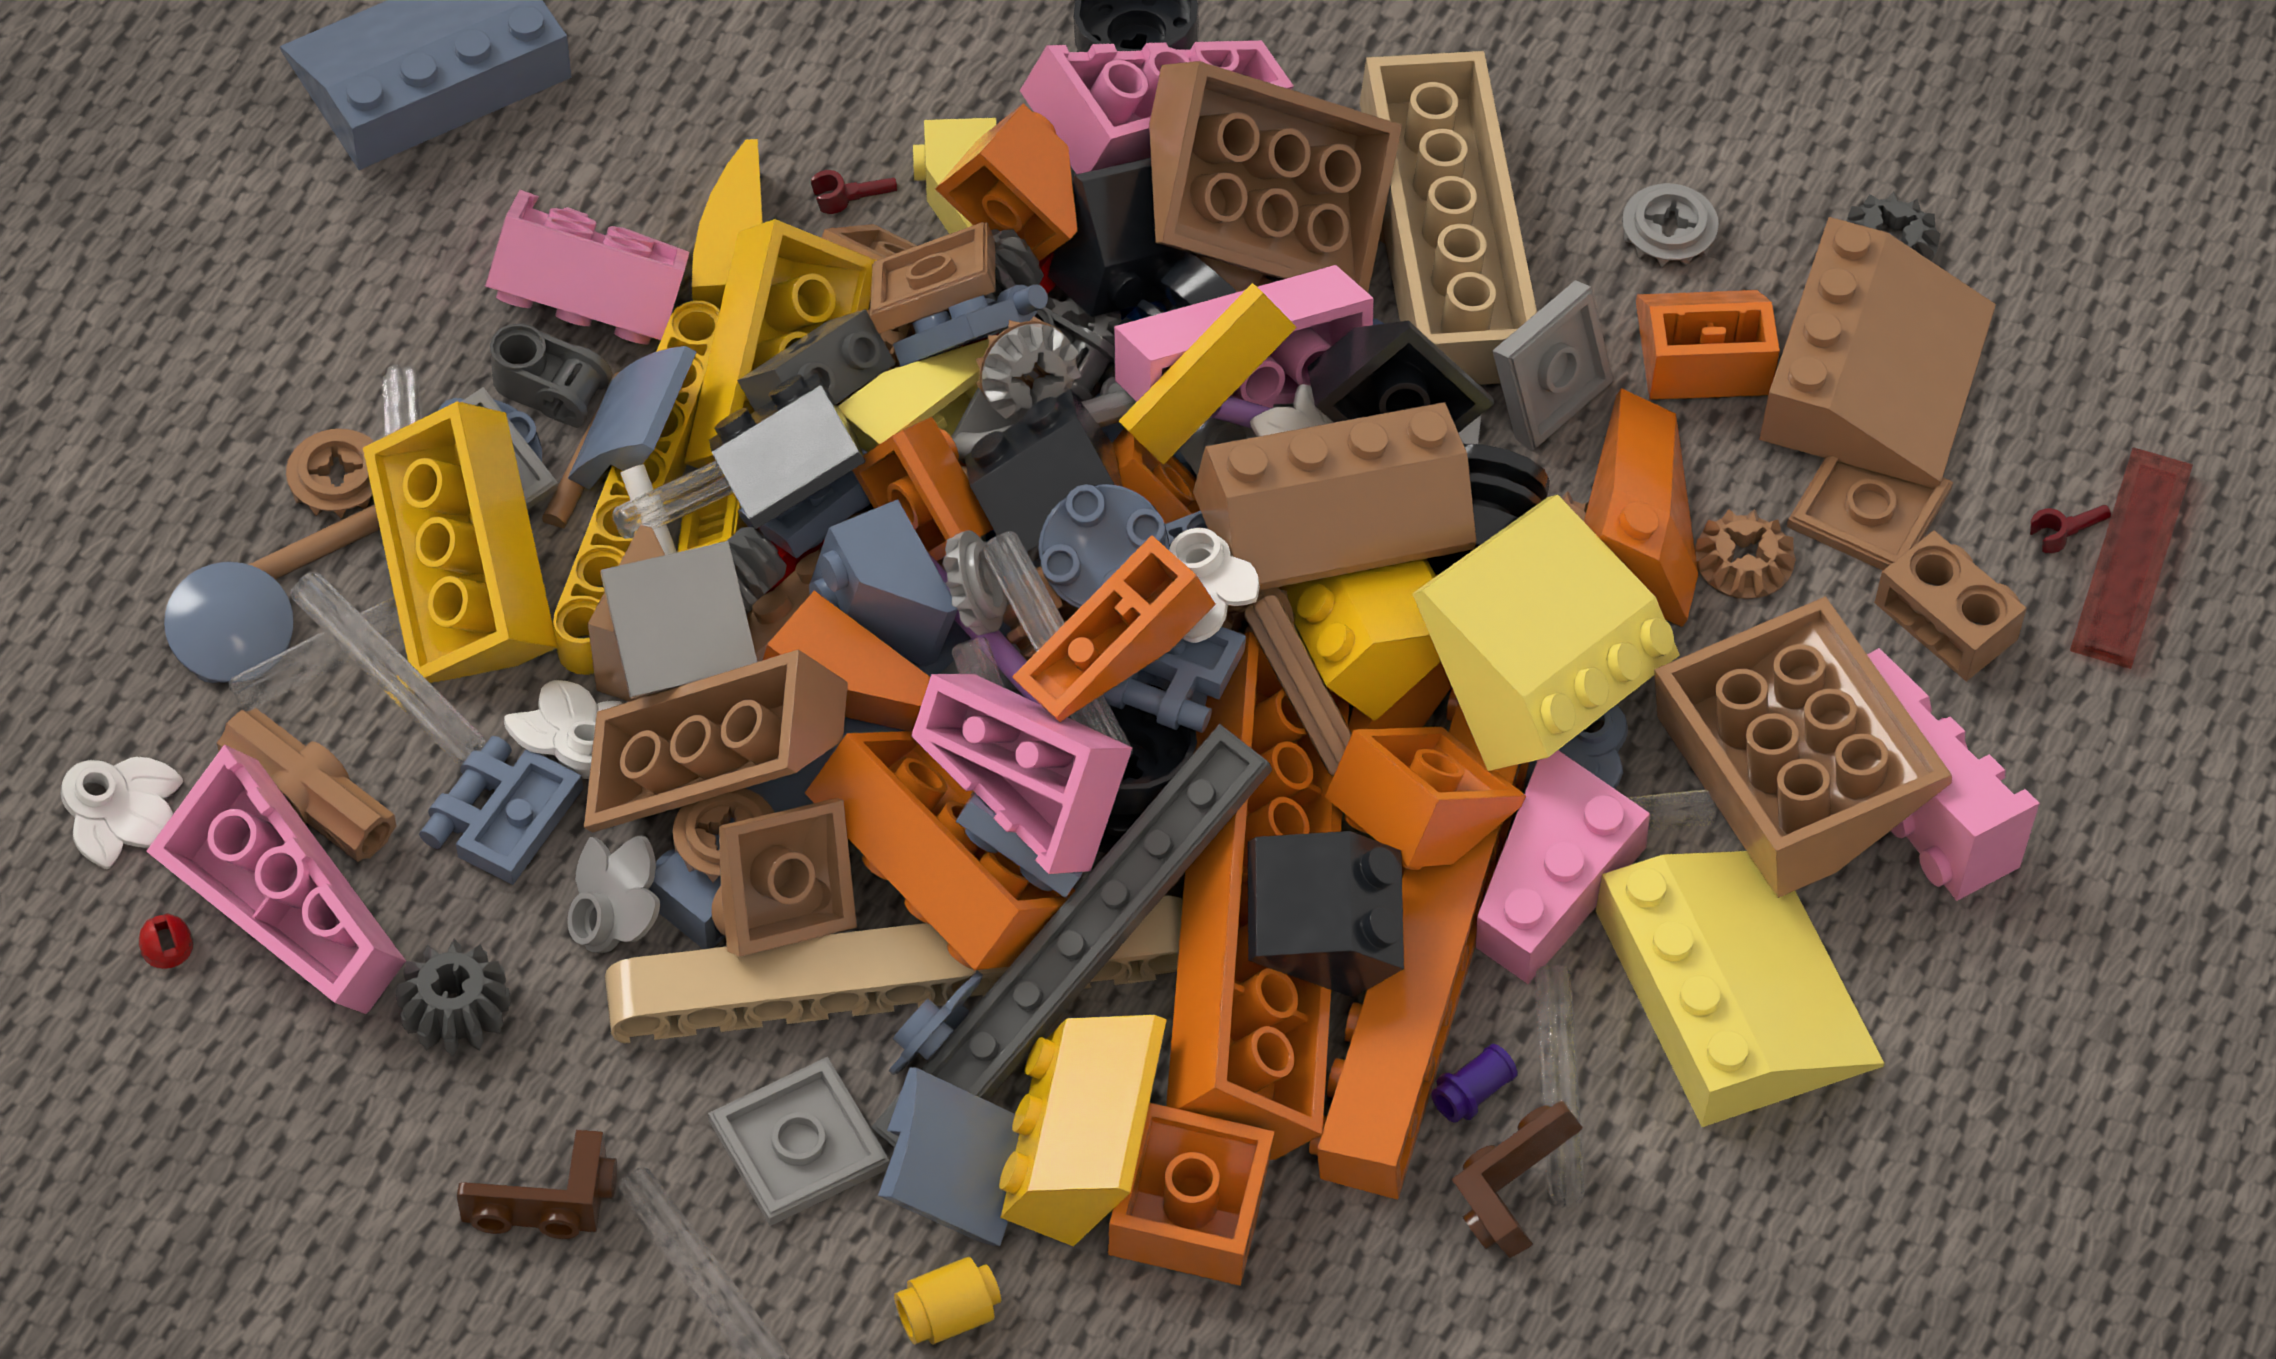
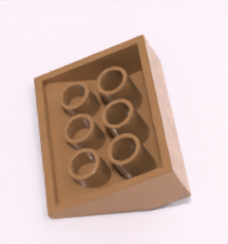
(1267, 174)
(1877, 357)
(1798, 743)

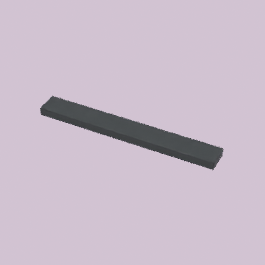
(1096, 919)

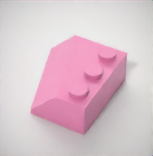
(584, 273)

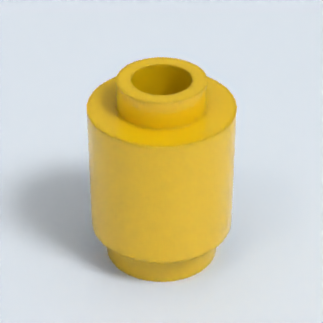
(947, 1301)

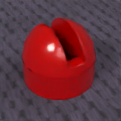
(150, 942)

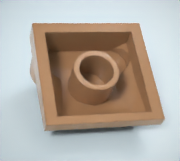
(784, 878)

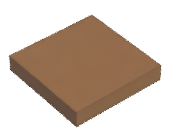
(932, 277)
(1866, 512)

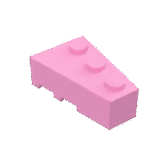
(1036, 773)
(1554, 863)

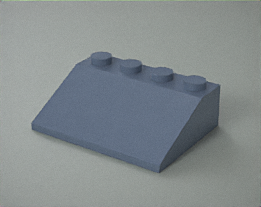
(425, 68)

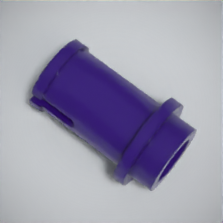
(1462, 1092)

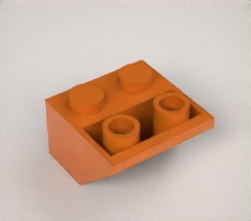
(1708, 344)

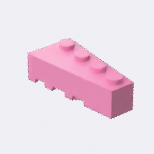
(1107, 96)
(1318, 303)
(1976, 823)
(268, 873)

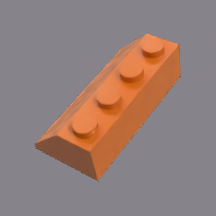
(905, 825)

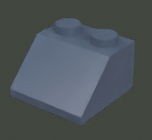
(886, 582)

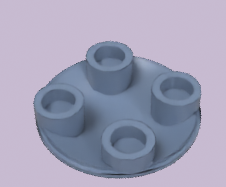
(1093, 537)
(227, 620)

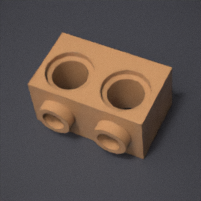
(1944, 613)

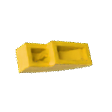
(730, 208)

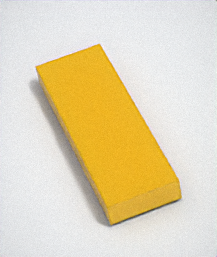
(1207, 373)

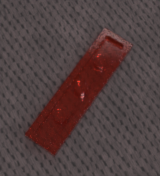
(2131, 558)

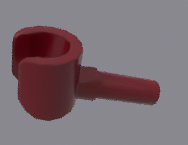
(843, 193)
(2065, 525)

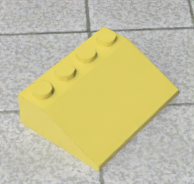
(1542, 633)
(1732, 982)

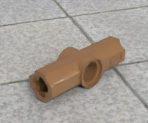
(313, 784)

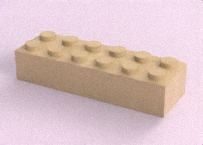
(1450, 206)

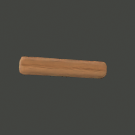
(1299, 679)

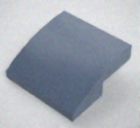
(632, 414)
(949, 1157)

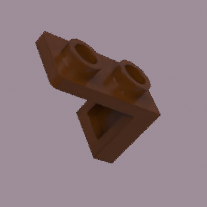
(1498, 1165)
(553, 1211)

